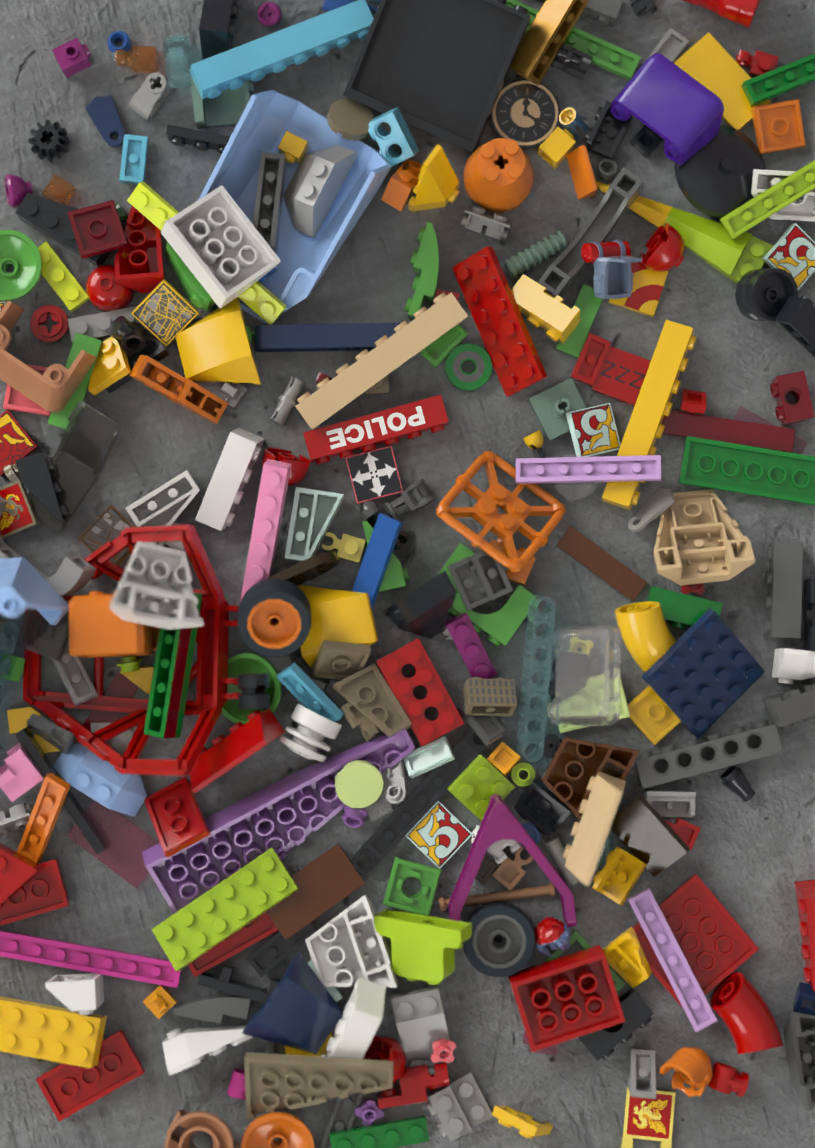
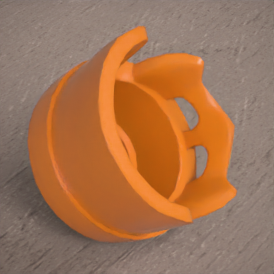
(690, 1066)

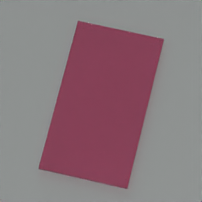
(123, 840)

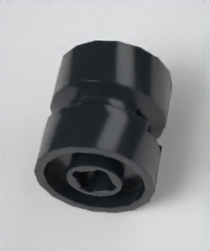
(253, 691)

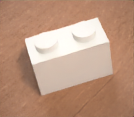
(78, 991)

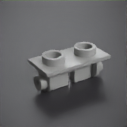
(478, 218)
(18, 821)

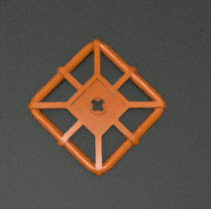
(503, 524)

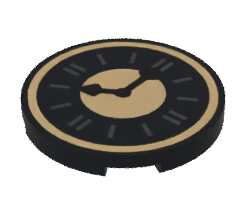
(525, 113)

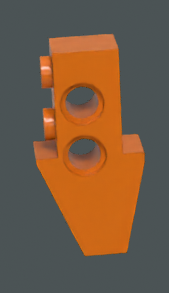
(178, 389)

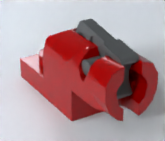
(414, 1081)

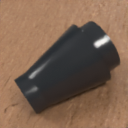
(735, 780)

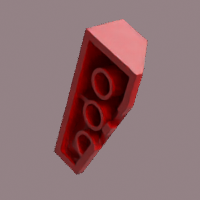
(142, 261)

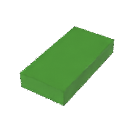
(440, 348)

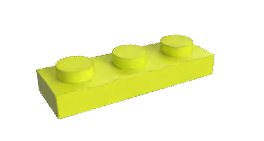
(61, 279)

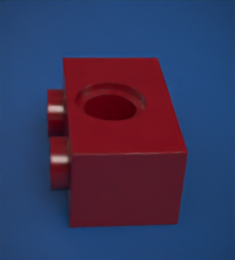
(796, 385)

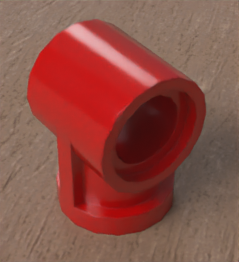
(727, 1079)

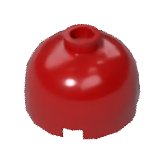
(664, 249)
(104, 290)
(299, 465)
(387, 1049)

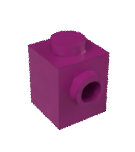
(72, 57)

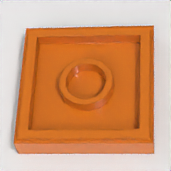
(778, 126)

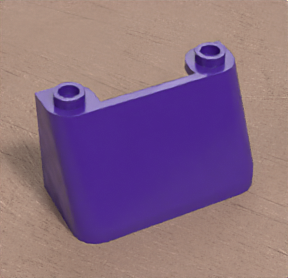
(671, 106)

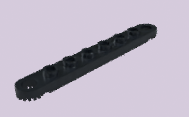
(418, 803)

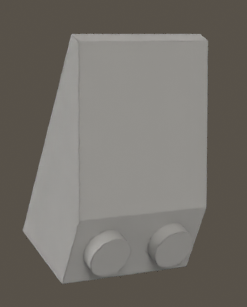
(419, 1021)

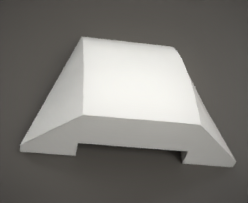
(157, 589)
(352, 949)

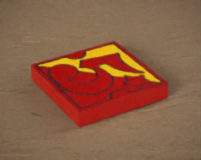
(14, 441)

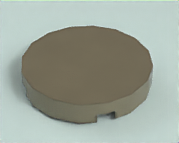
(350, 119)

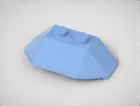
(101, 781)

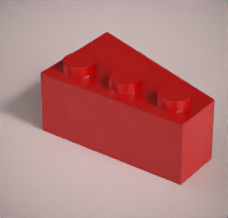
(14, 871)

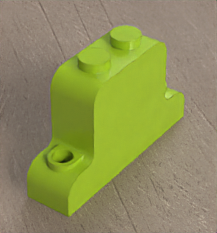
(422, 944)

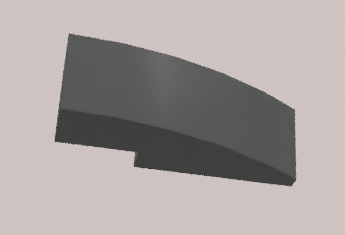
(214, 1007)

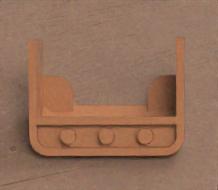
(48, 390)

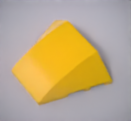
(218, 348)
(338, 618)

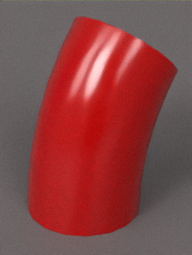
(745, 1015)

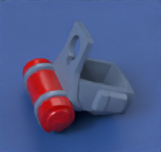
(611, 268)

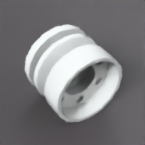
(310, 733)

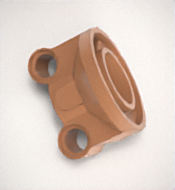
(186, 1124)

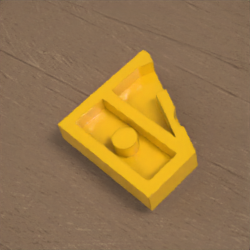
(628, 958)

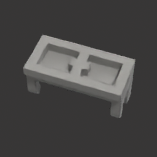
(672, 802)

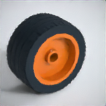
(274, 617)

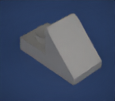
(642, 1074)

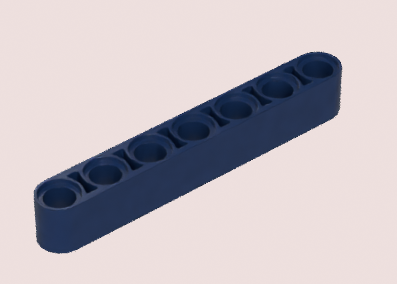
(320, 337)

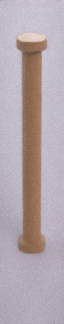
(503, 896)

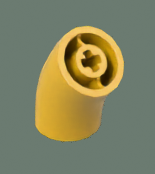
(644, 632)

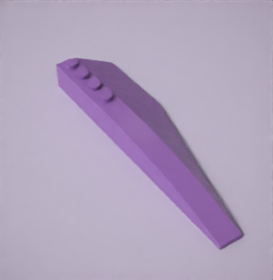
(268, 819)

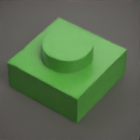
(16, 668)

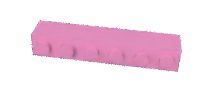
(266, 523)

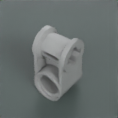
(149, 99)

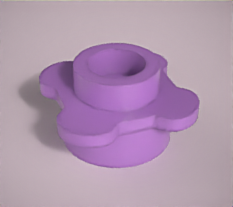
(354, 816)
(369, 1106)

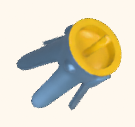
(570, 118)

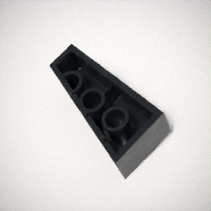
(53, 221)

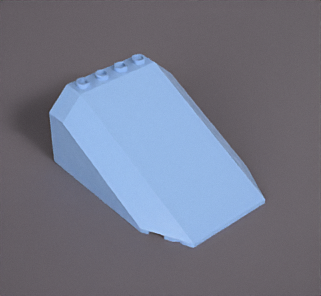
(237, 170)

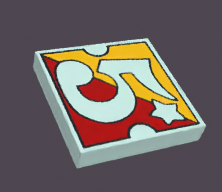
(794, 254)
(593, 430)
(438, 834)

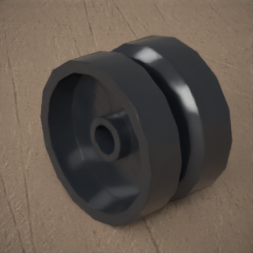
(764, 292)

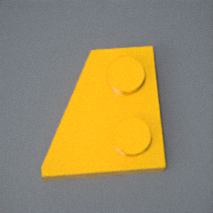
(109, 366)
(527, 1127)

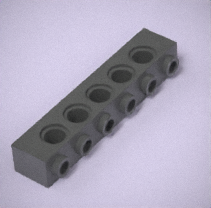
(768, 744)

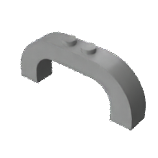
(69, 578)

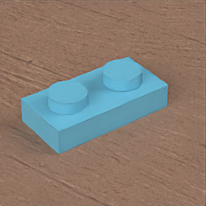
(134, 159)

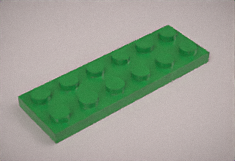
(748, 470)

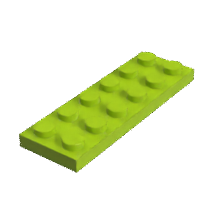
(225, 909)

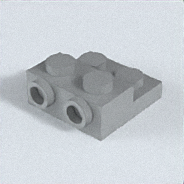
(459, 1106)

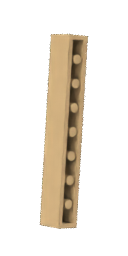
(381, 361)

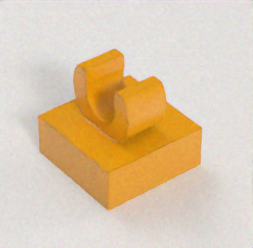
(160, 1001)

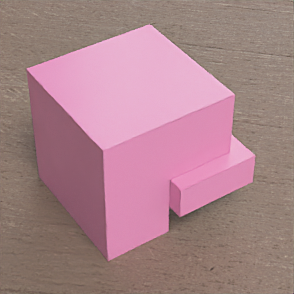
(18, 773)

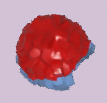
(552, 934)

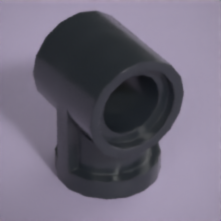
(129, 334)

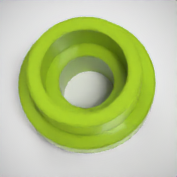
(515, 774)

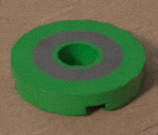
(478, 357)

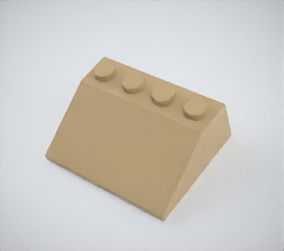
(594, 826)

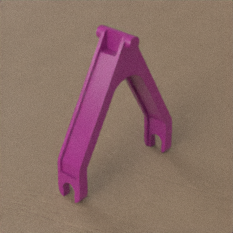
(497, 825)

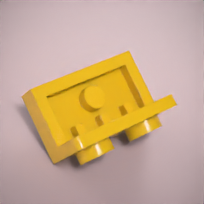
(618, 875)

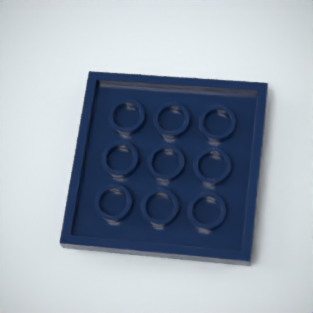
(703, 673)

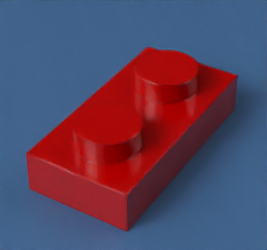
(590, 359)

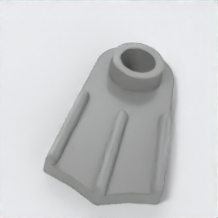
(655, 506)
(393, 779)

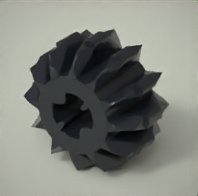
(58, 138)

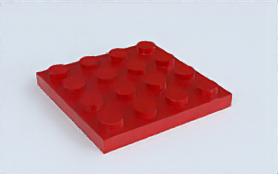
(704, 933)

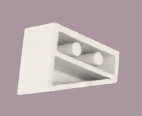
(164, 503)

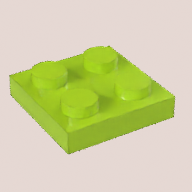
(477, 785)

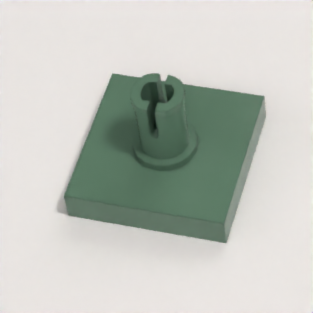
(553, 405)

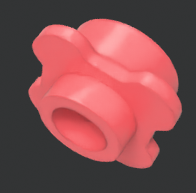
(443, 1045)

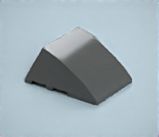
(800, 1051)

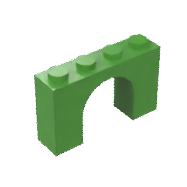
(500, 624)

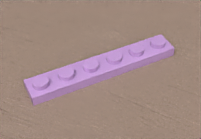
(588, 469)
(672, 959)

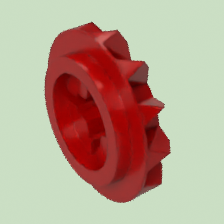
(41, 316)

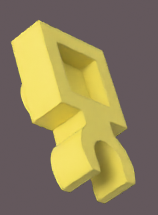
(348, 547)

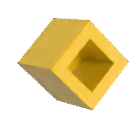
(556, 147)

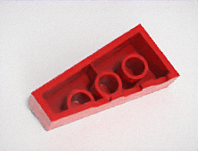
(806, 908)

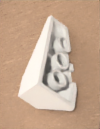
(793, 665)

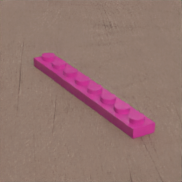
(88, 958)

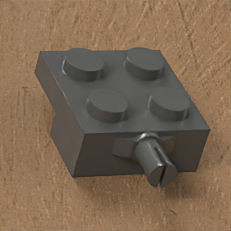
(479, 579)

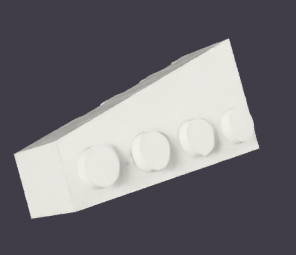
(358, 1021)

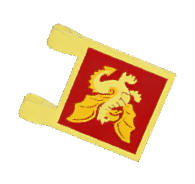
(649, 1119)

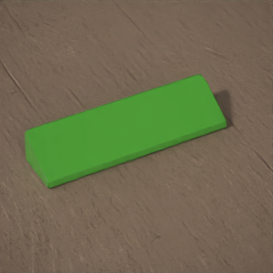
(80, 343)

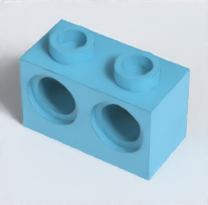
(399, 135)

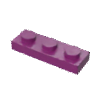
(470, 647)

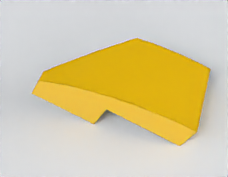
(141, 677)

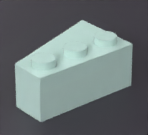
(310, 521)

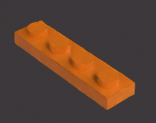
(43, 817)

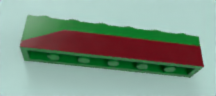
(170, 680)

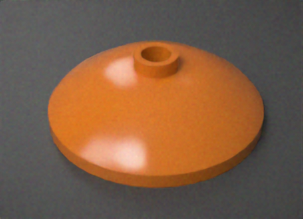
(277, 1124)

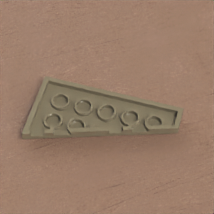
(303, 1081)

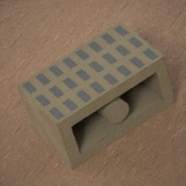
(489, 697)

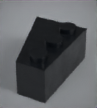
(217, 26)

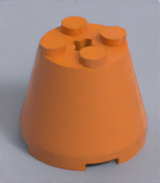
(502, 185)

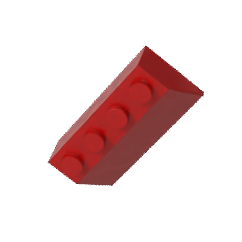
(235, 748)

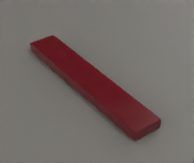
(729, 430)

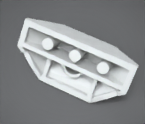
(799, 210)

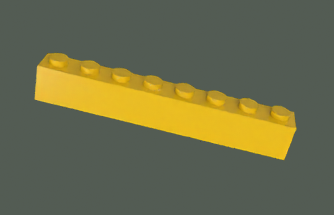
(652, 406)

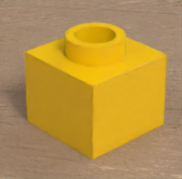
(293, 147)

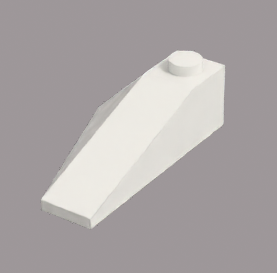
(189, 1046)

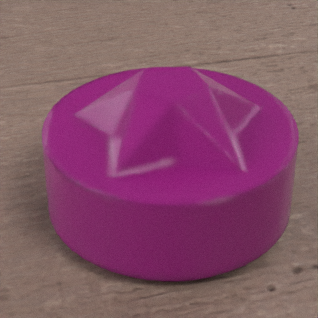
(269, 14)

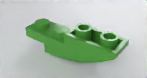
(426, 263)

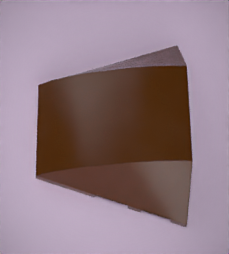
(578, 761)

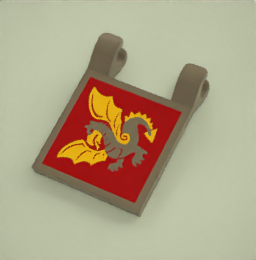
(18, 511)

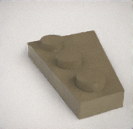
(374, 699)

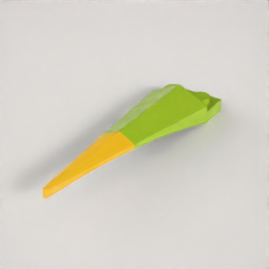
(705, 237)

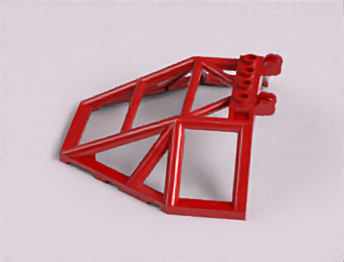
(210, 666)

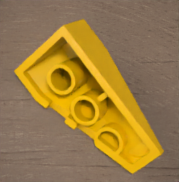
(436, 183)

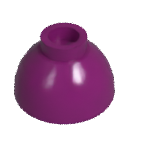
(16, 189)

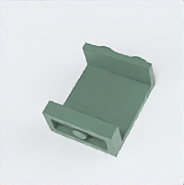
(223, 109)

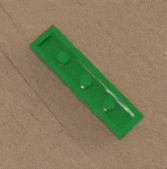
(780, 80)
(383, 1135)

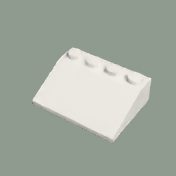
(220, 246)

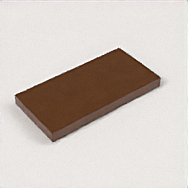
(320, 886)

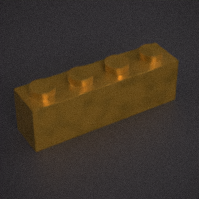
(546, 38)

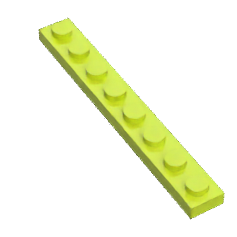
(159, 211)

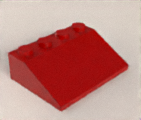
(566, 998)

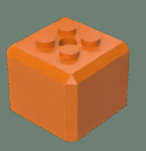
(101, 632)

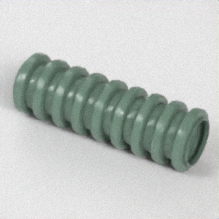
(536, 254)

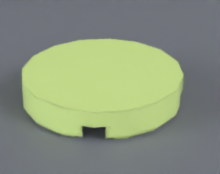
(358, 784)

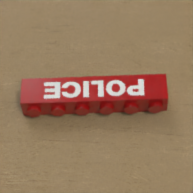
(376, 428)

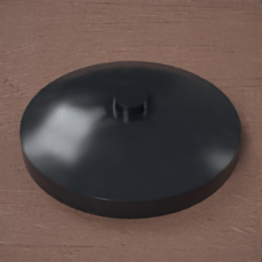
(720, 173)

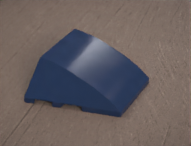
(297, 1011)

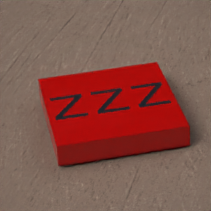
(621, 376)

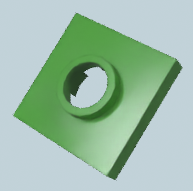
(418, 903)

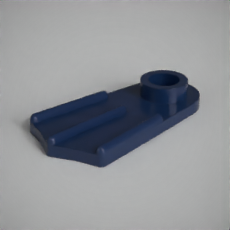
(106, 119)

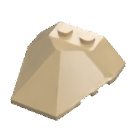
(700, 541)

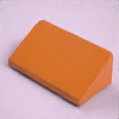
(582, 173)

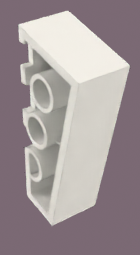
(229, 479)

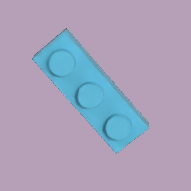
(308, 693)

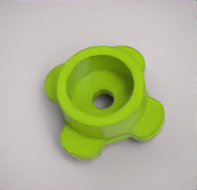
(129, 663)

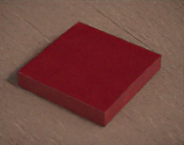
(97, 229)

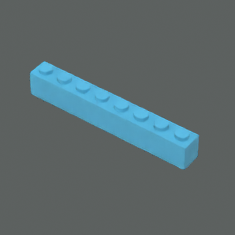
(281, 49)

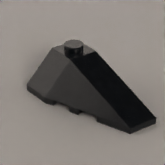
(425, 607)

